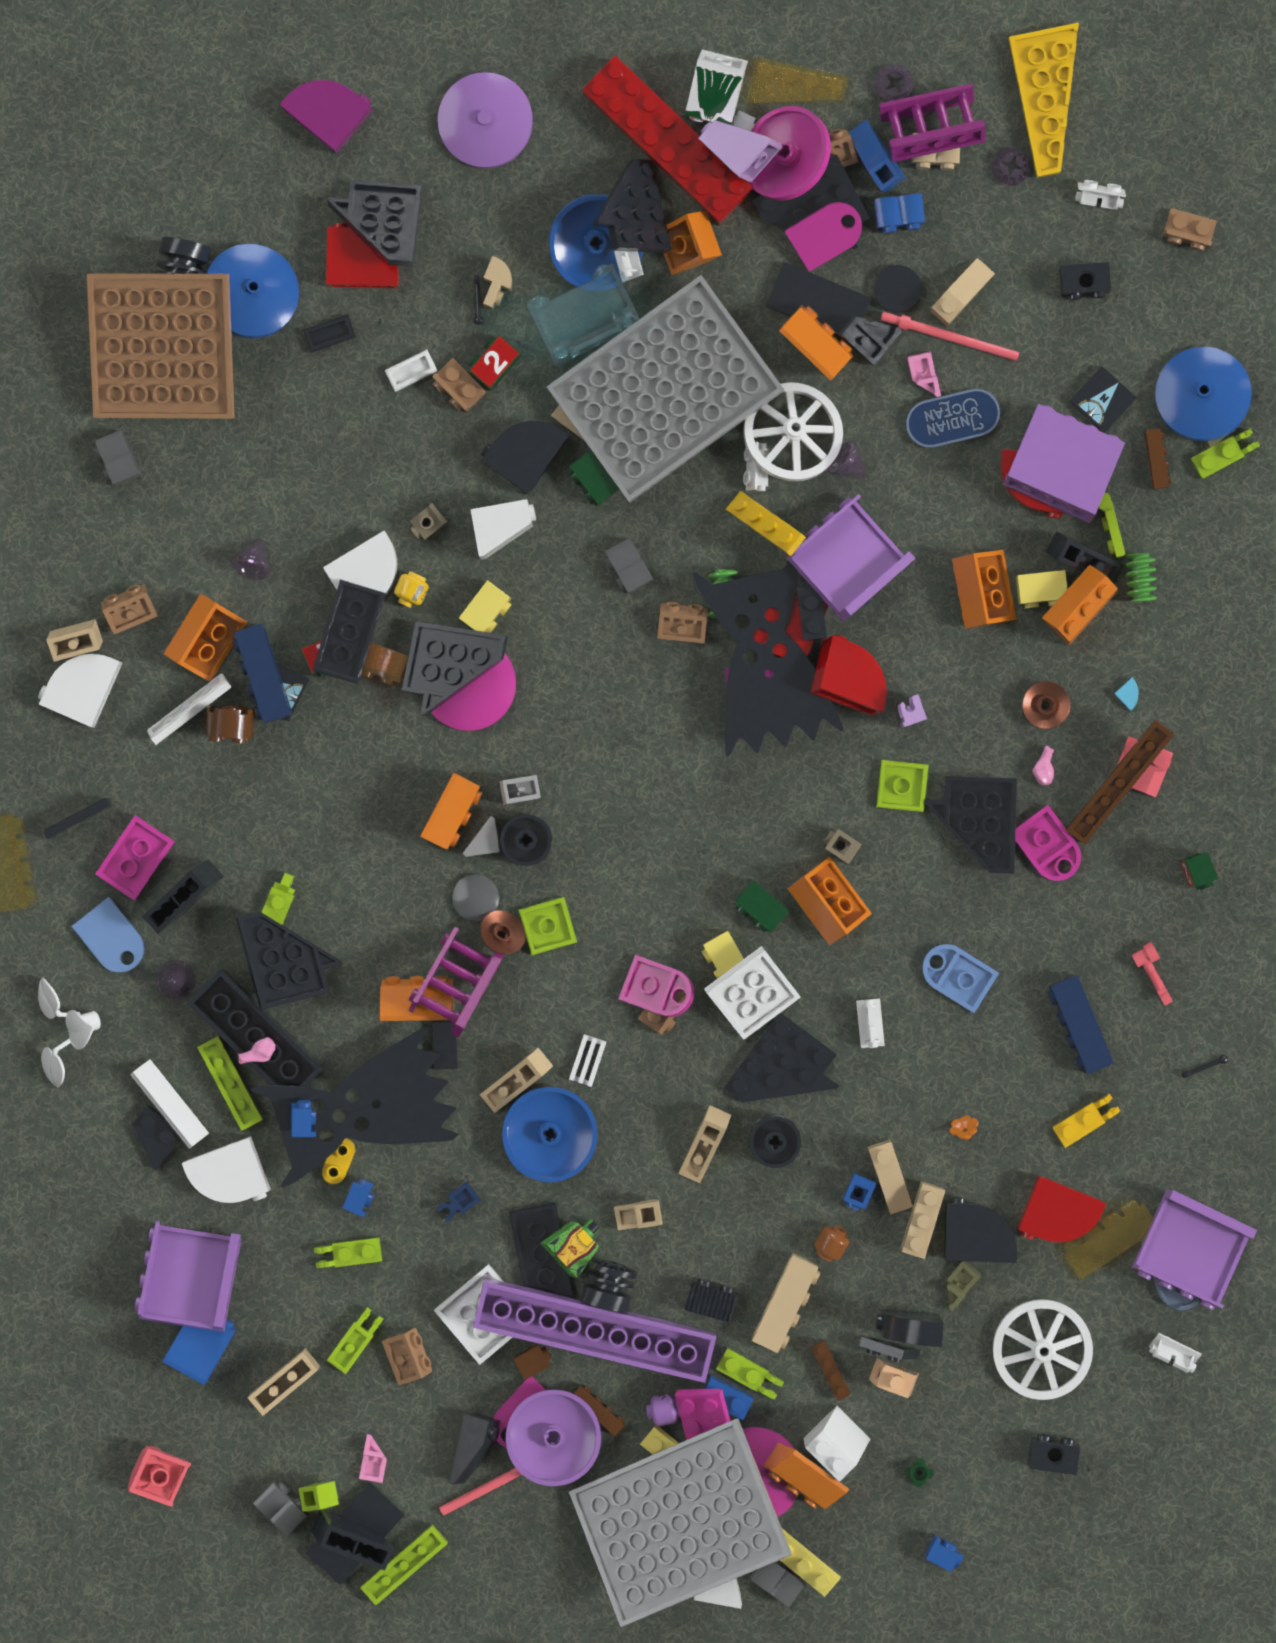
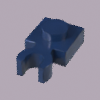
(461, 1199)

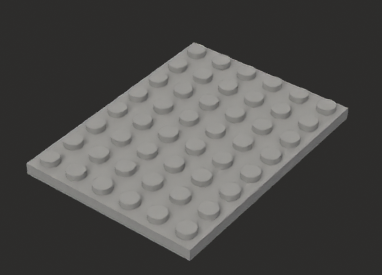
(665, 388)
(680, 1523)

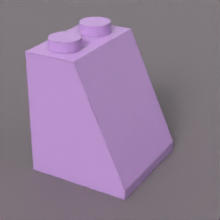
(739, 149)

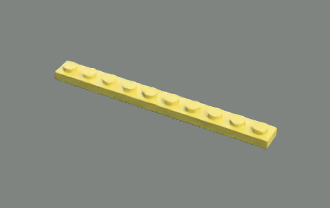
(801, 1561)

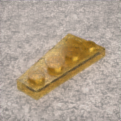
(786, 83)

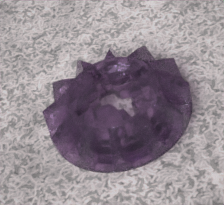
(895, 72)
(1001, 171)

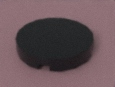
(897, 288)

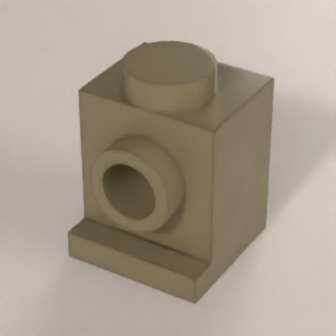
(437, 522)
(850, 849)

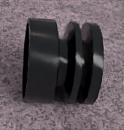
(182, 255)
(608, 1285)

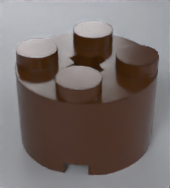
(229, 722)

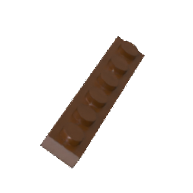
(1120, 781)

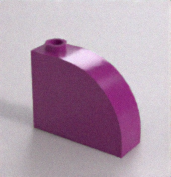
(328, 111)

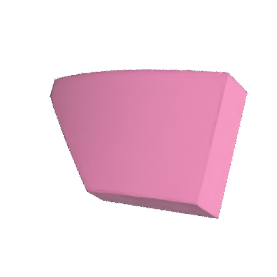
(923, 372)
(373, 1462)

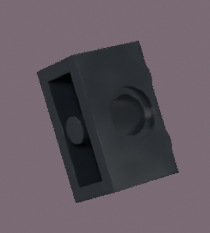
(1098, 274)
(1065, 1463)

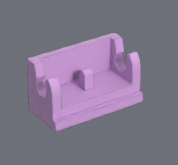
(910, 716)

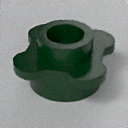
(919, 1479)

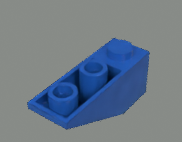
(876, 157)

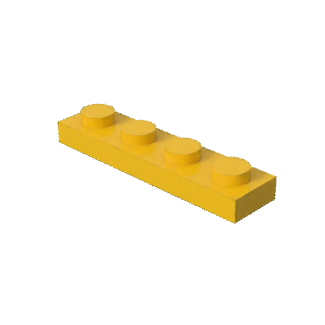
(765, 523)

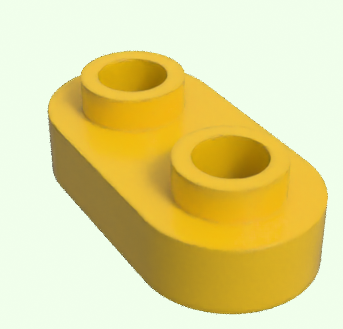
(340, 1162)

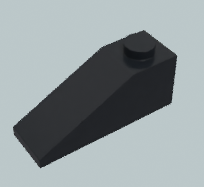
(1081, 556)
(475, 1441)

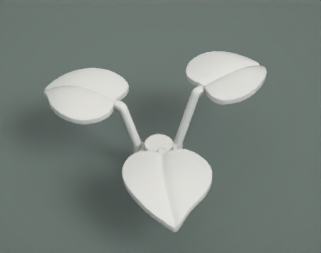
(79, 1028)

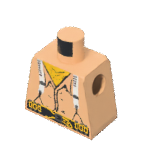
(893, 1377)

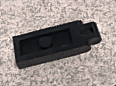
(810, 612)

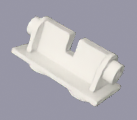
(1092, 191)
(628, 265)
(754, 477)
(870, 1023)
(1167, 1348)

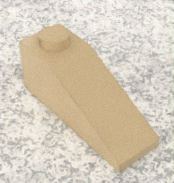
(961, 292)
(516, 1080)
(705, 1144)
(890, 1176)

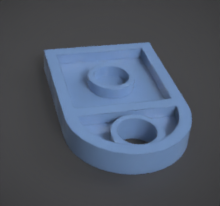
(109, 935)
(960, 976)

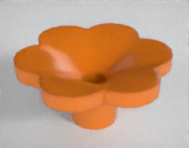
(964, 1127)

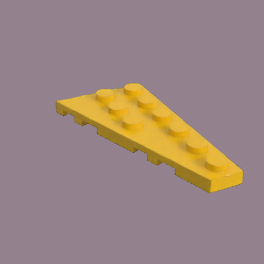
(1044, 80)

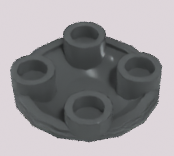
(475, 897)

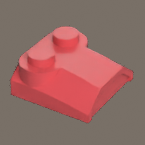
(1154, 774)
(157, 1475)

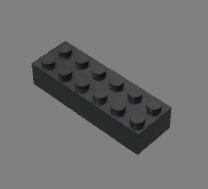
(242, 1023)

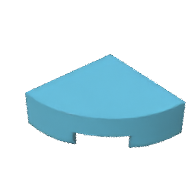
(1128, 694)

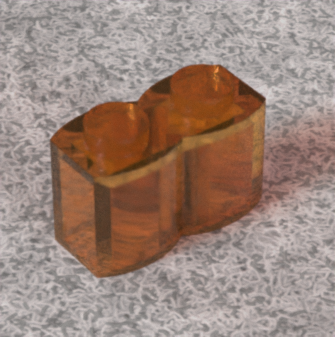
(385, 663)

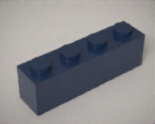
(263, 674)
(1081, 1024)

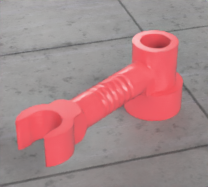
(1146, 958)

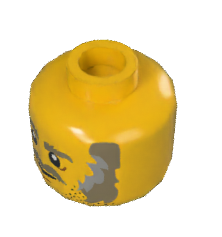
(411, 589)

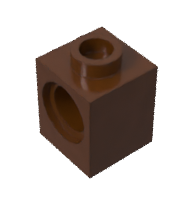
(533, 1360)

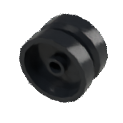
(512, 842)
(777, 1154)

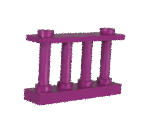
(937, 140)
(478, 981)

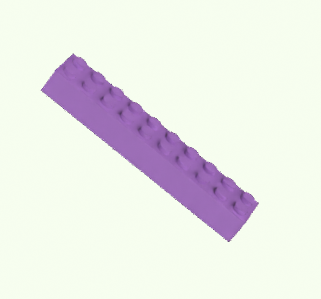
(593, 1330)

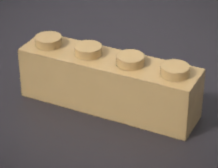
(785, 1303)

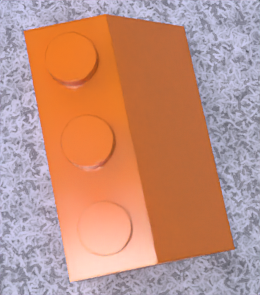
(817, 341)
(984, 589)
(1080, 604)
(205, 638)
(452, 812)
(829, 901)
(395, 997)
(803, 1477)

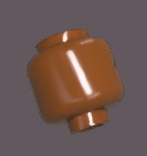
(831, 1243)

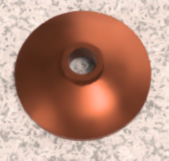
(1058, 708)
(508, 926)

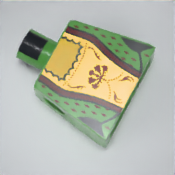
(573, 1246)

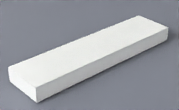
(188, 708)
(169, 1103)

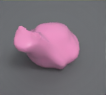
(1043, 768)
(260, 1052)

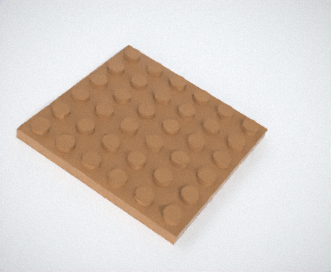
(161, 345)

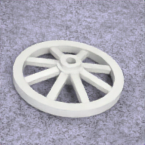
(795, 437)
(1040, 1342)

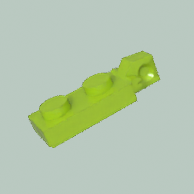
(280, 899)

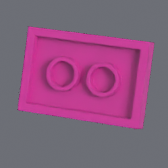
(135, 857)
(701, 1410)

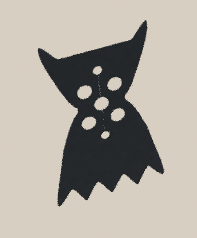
(752, 699)
(392, 1077)

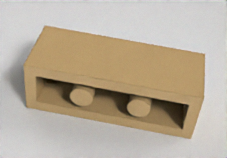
(922, 1220)
(283, 1382)

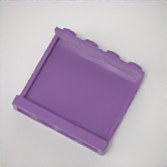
(1064, 463)
(848, 559)
(1192, 1248)
(188, 1278)

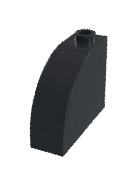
(524, 452)
(183, 896)
(977, 1234)
(911, 1327)
(351, 1539)

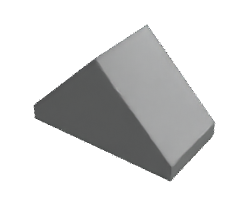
(519, 789)
(485, 841)

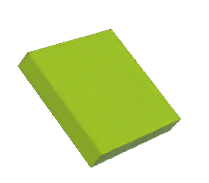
(902, 785)
(547, 926)

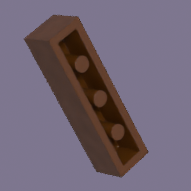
(1156, 457)
(830, 1370)
(603, 1413)

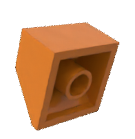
(691, 242)

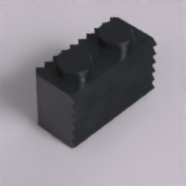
(711, 1300)

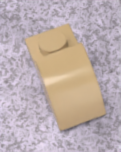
(499, 277)
(638, 1215)

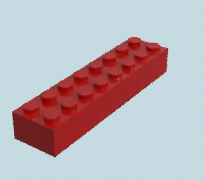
(666, 140)

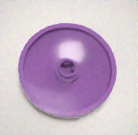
(485, 120)
(553, 1437)

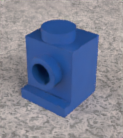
(302, 1118)
(867, 1186)
(359, 1197)
(943, 1554)

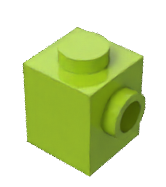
(318, 1496)

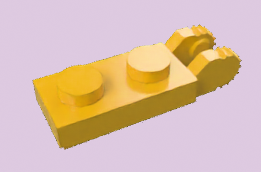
(1083, 1121)

